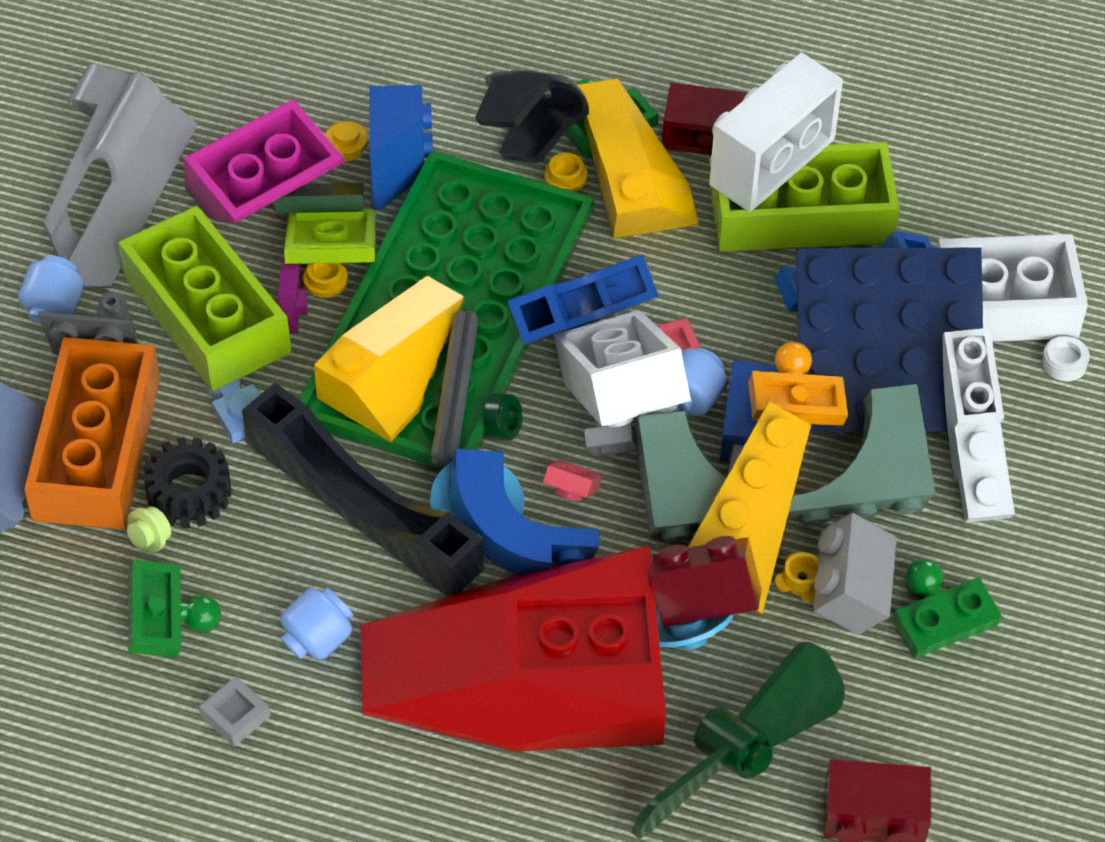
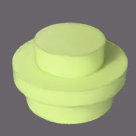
(148, 529)

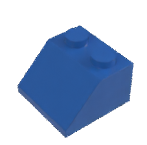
(397, 139)

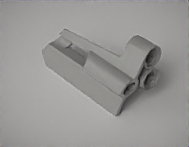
(141, 142)

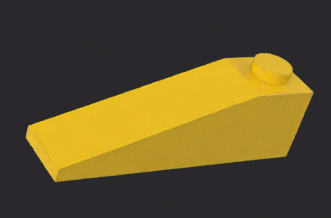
(634, 170)
(387, 360)

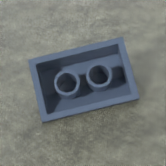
(18, 436)

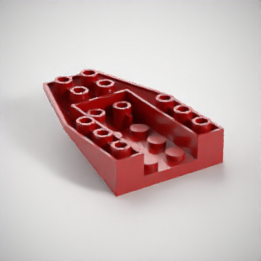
(527, 660)

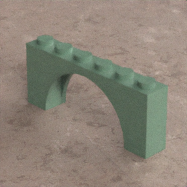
(886, 472)

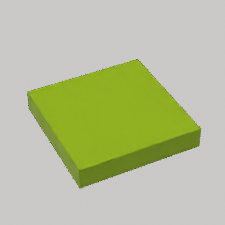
(330, 237)

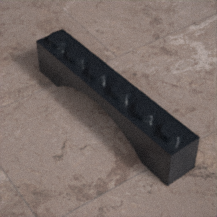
(421, 538)

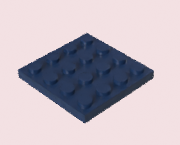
(883, 320)

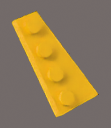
(759, 491)

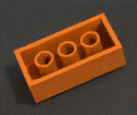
(93, 433)

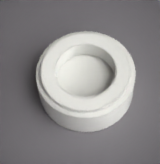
(1065, 358)

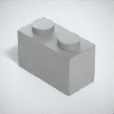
(855, 574)

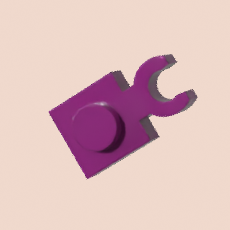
(291, 297)

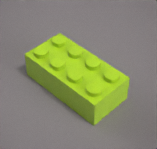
(832, 201)
(205, 298)

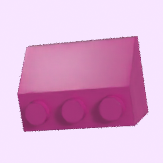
(259, 163)

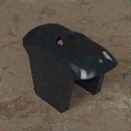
(535, 119)

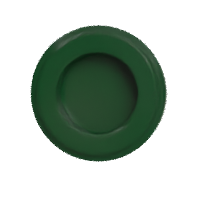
(502, 417)

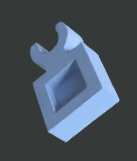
(229, 407)

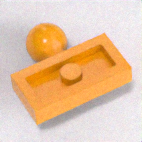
(809, 397)

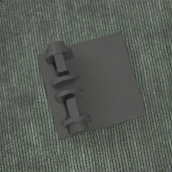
(110, 324)

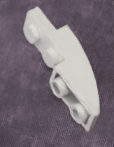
(974, 425)

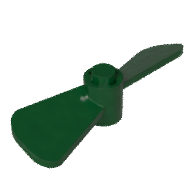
(793, 698)

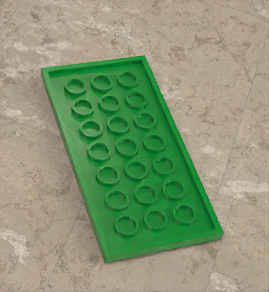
(489, 242)

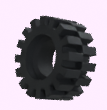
(182, 461)

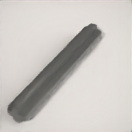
(454, 387)

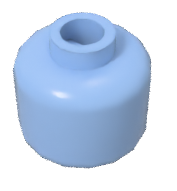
(50, 287)
(705, 381)
(316, 624)

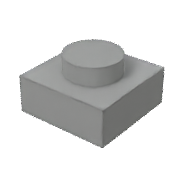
(610, 440)
(234, 711)

